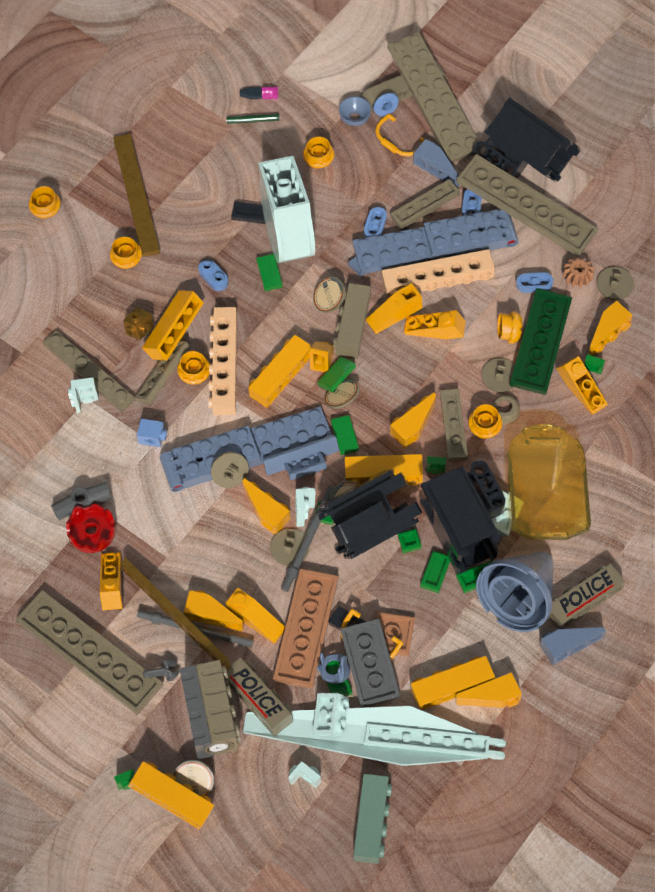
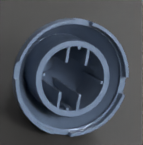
(518, 590)

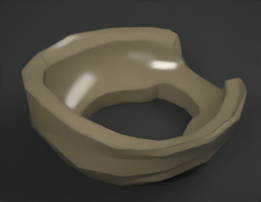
(512, 415)

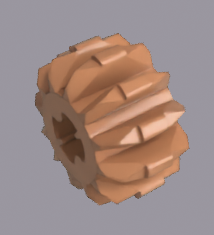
(578, 272)

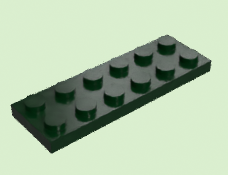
(541, 341)

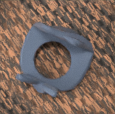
(343, 670)

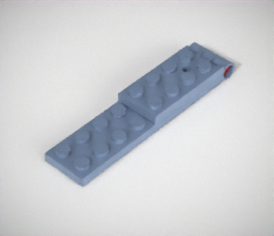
(436, 241)
(253, 443)

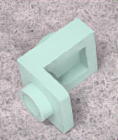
(309, 774)

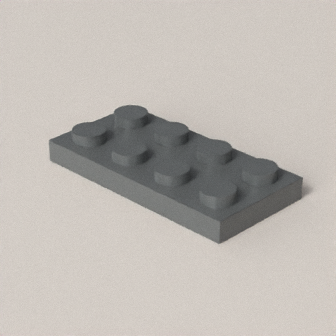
(370, 663)

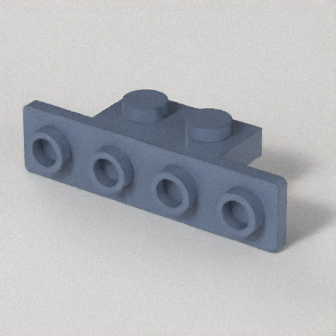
(302, 459)

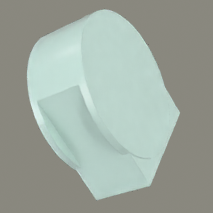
(286, 210)

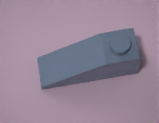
(434, 161)
(566, 642)

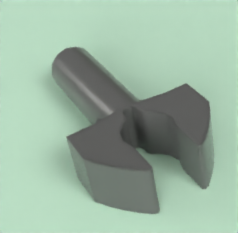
(166, 664)

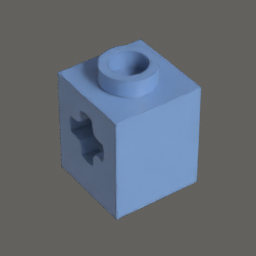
(151, 433)

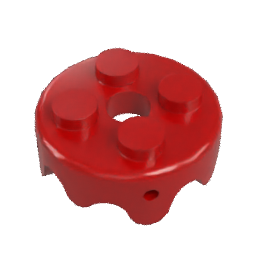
(87, 517)

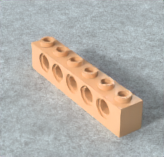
(427, 270)
(225, 403)

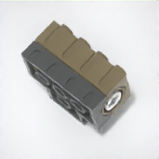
(210, 709)

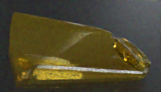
(547, 484)

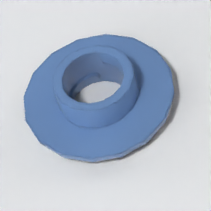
(392, 103)

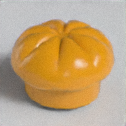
(318, 153)
(44, 202)
(125, 253)
(509, 327)
(193, 368)
(485, 421)

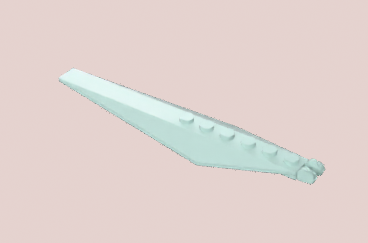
(388, 735)

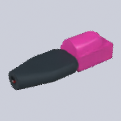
(258, 93)

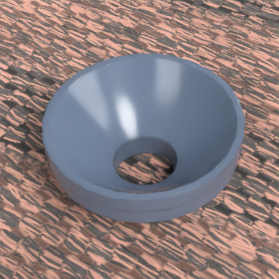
(355, 105)

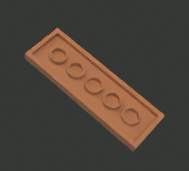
(306, 628)

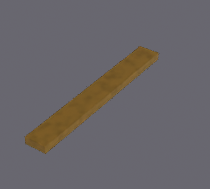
(136, 195)
(175, 614)

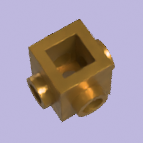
(138, 323)

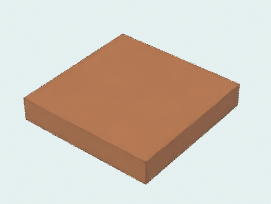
(397, 626)

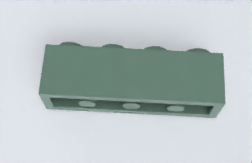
(371, 819)

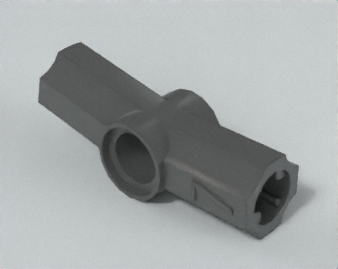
(92, 496)

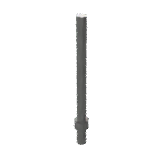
(293, 571)
(158, 618)

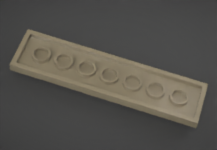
(433, 97)
(527, 205)
(89, 652)

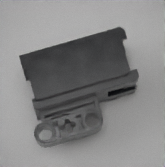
(526, 141)
(462, 514)
(365, 516)

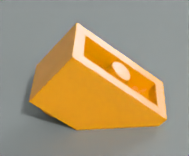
(321, 356)

